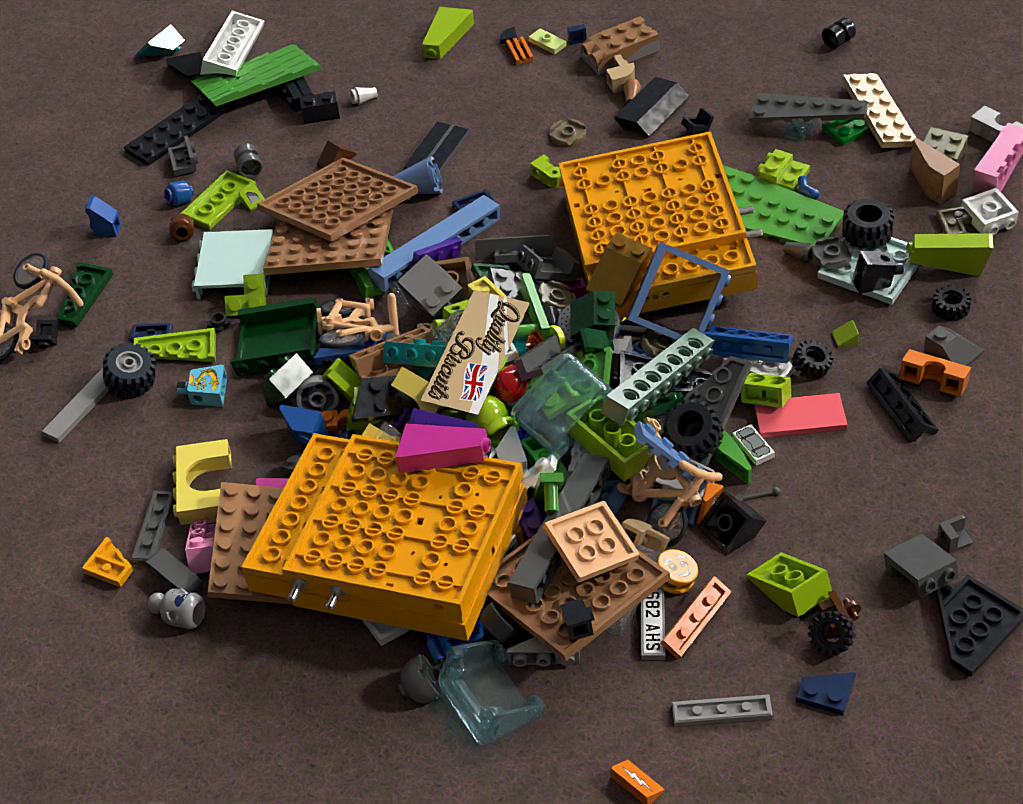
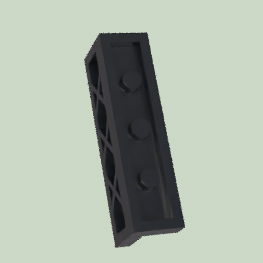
(901, 404)

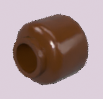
(181, 227)

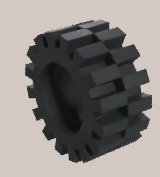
(951, 294)
(809, 367)
(844, 627)

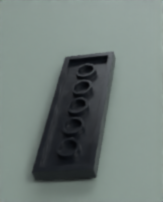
(171, 130)

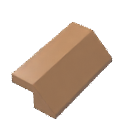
(370, 360)

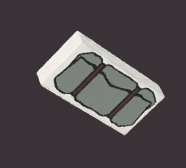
(753, 444)

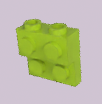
(782, 170)

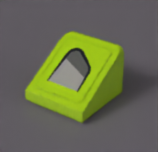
(250, 197)

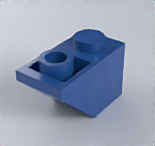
(102, 217)

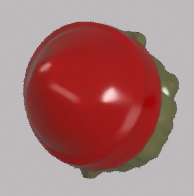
(509, 386)

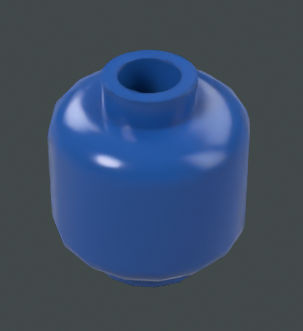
(178, 193)

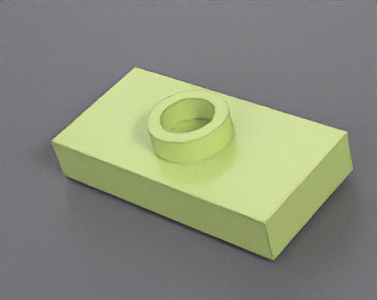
(547, 41)

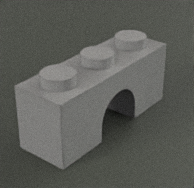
(986, 123)

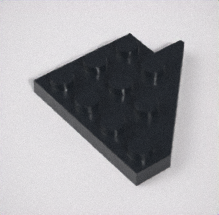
(975, 622)

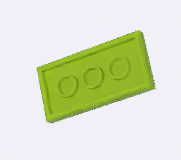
(217, 199)

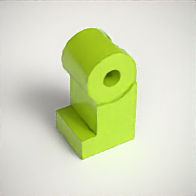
(545, 171)

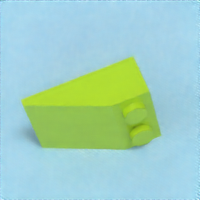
(792, 583)

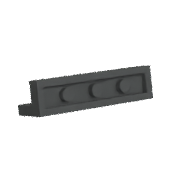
(541, 358)

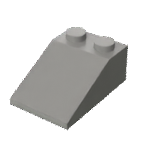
(431, 287)

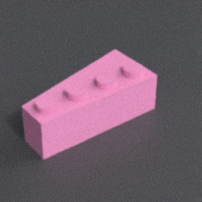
(999, 160)

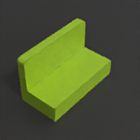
(343, 378)

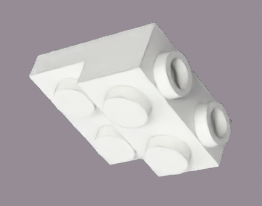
(990, 211)

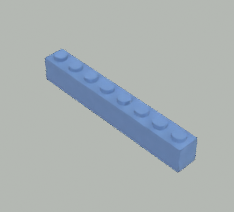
(462, 224)

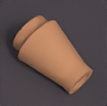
(631, 89)

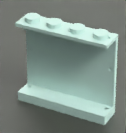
(229, 256)

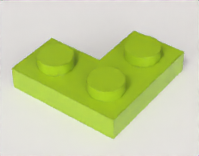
(253, 295)

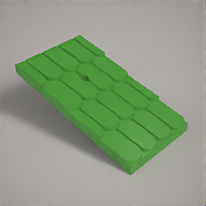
(257, 75)

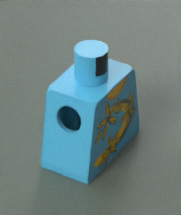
(205, 386)

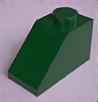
(594, 340)

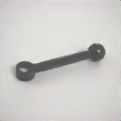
(776, 491)

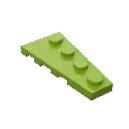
(187, 345)

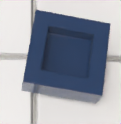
(576, 34)

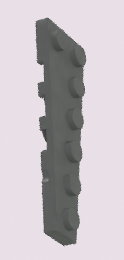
(788, 107)

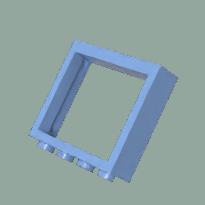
(649, 276)

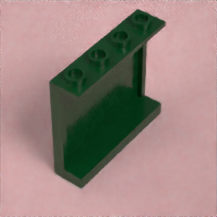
(274, 332)

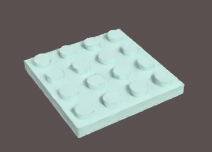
(844, 275)

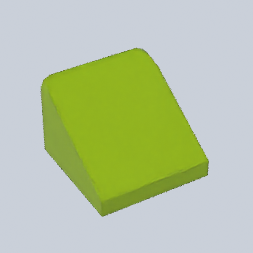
(846, 335)

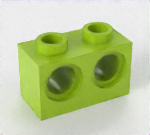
(766, 390)

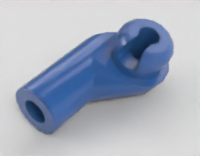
(806, 190)

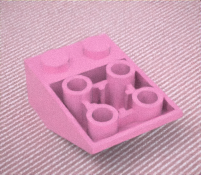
(200, 546)

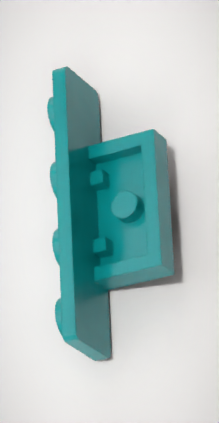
(414, 353)

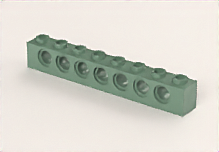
(657, 377)

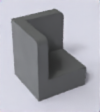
(953, 535)

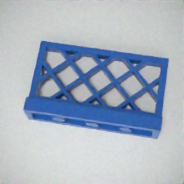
(750, 344)

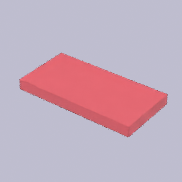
(802, 416)

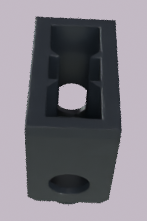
(875, 271)

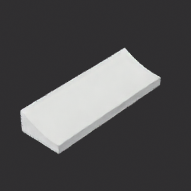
(232, 44)

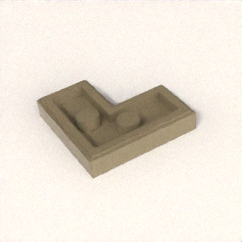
(953, 220)

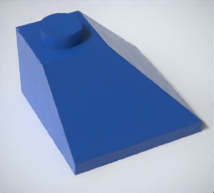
(303, 423)

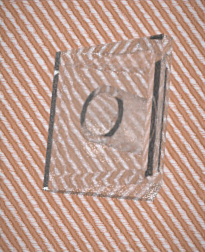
(407, 307)

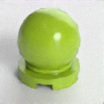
(494, 418)

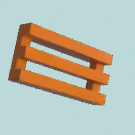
(517, 43)

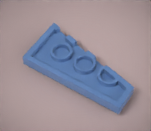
(663, 446)

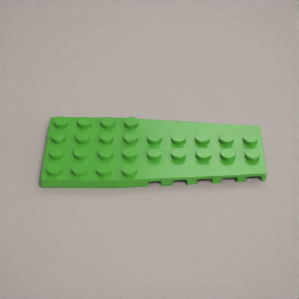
(782, 211)

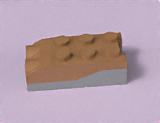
(629, 39)

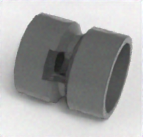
(247, 160)

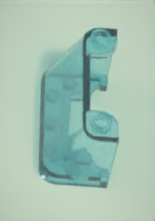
(559, 403)
(484, 693)

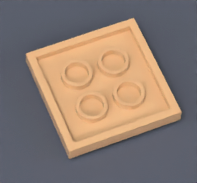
(591, 541)

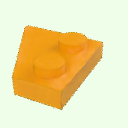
(108, 564)

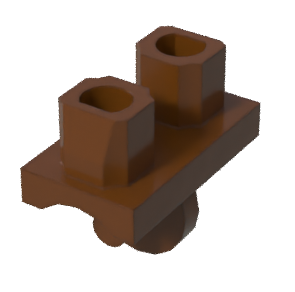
(850, 608)

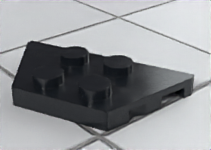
(380, 400)

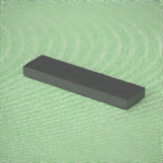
(153, 526)

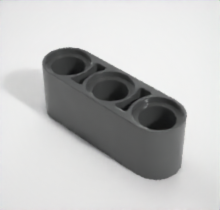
(172, 572)

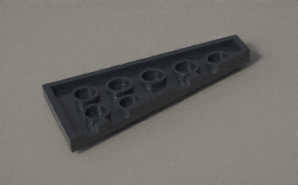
(630, 363)

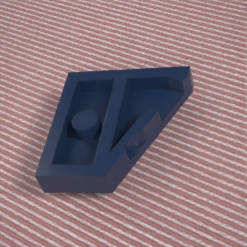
(827, 691)

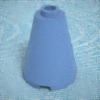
(424, 176)

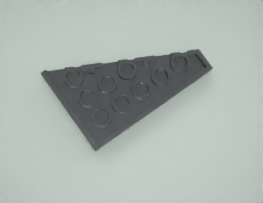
(720, 393)

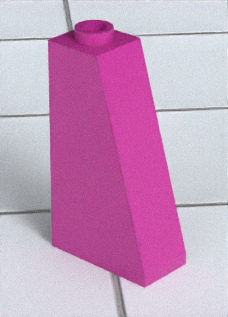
(440, 446)

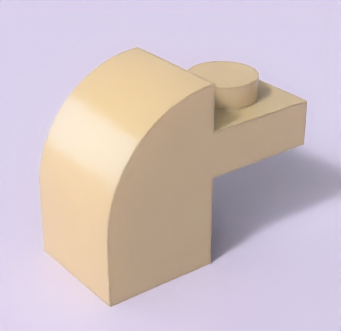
(619, 74)
(643, 535)

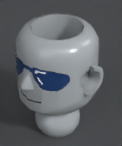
(178, 608)

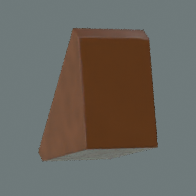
(334, 152)

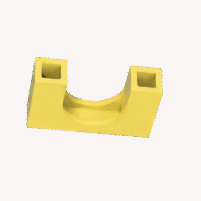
(412, 386)
(189, 463)

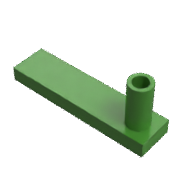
(534, 309)
(547, 490)

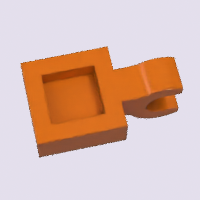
(334, 420)

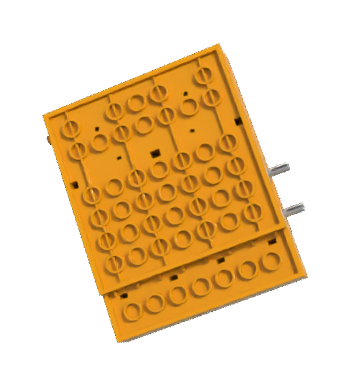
(666, 195)
(387, 542)

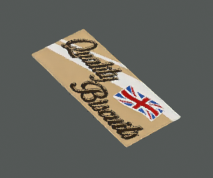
(475, 352)

